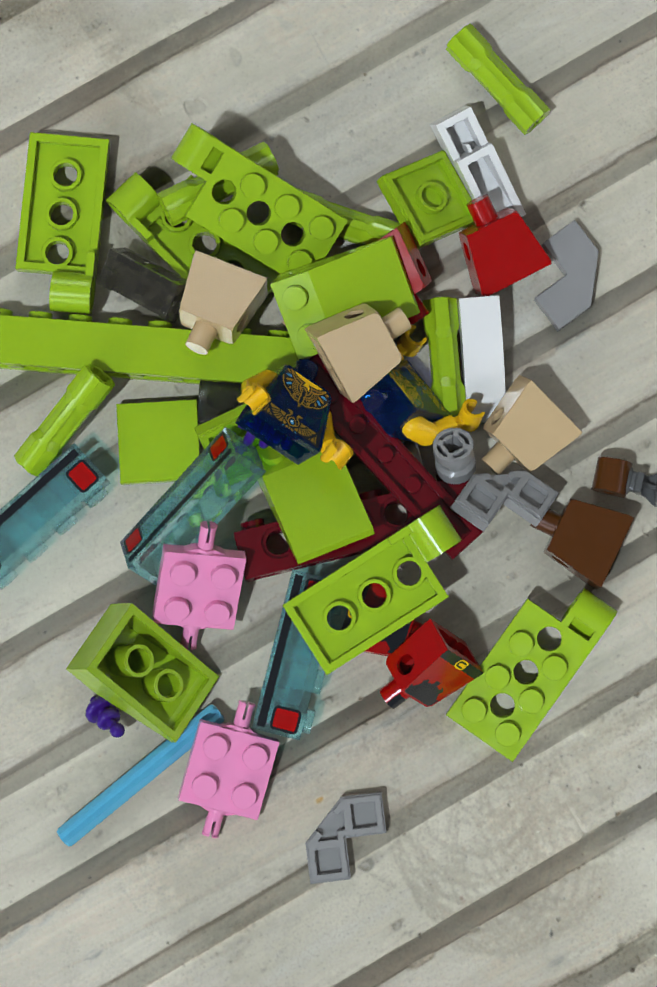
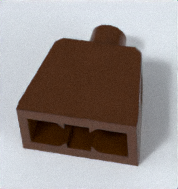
(585, 539)

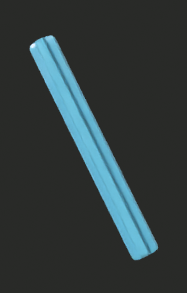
(134, 780)

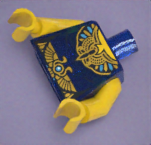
(409, 407)
(292, 414)

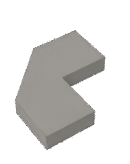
(577, 261)
(517, 491)
(348, 818)

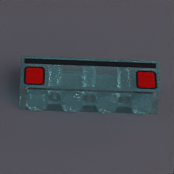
(200, 494)
(46, 508)
(290, 673)

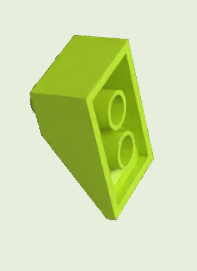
(340, 282)
(313, 504)
(143, 670)

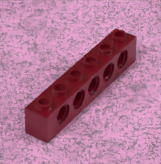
(263, 564)

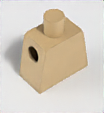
(218, 301)
(358, 347)
(526, 428)

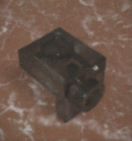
(217, 399)

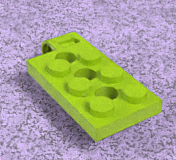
(217, 161)
(139, 208)
(75, 279)
(415, 542)
(579, 630)

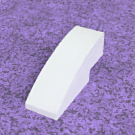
(475, 159)
(482, 352)

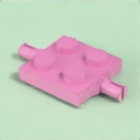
(198, 586)
(228, 769)

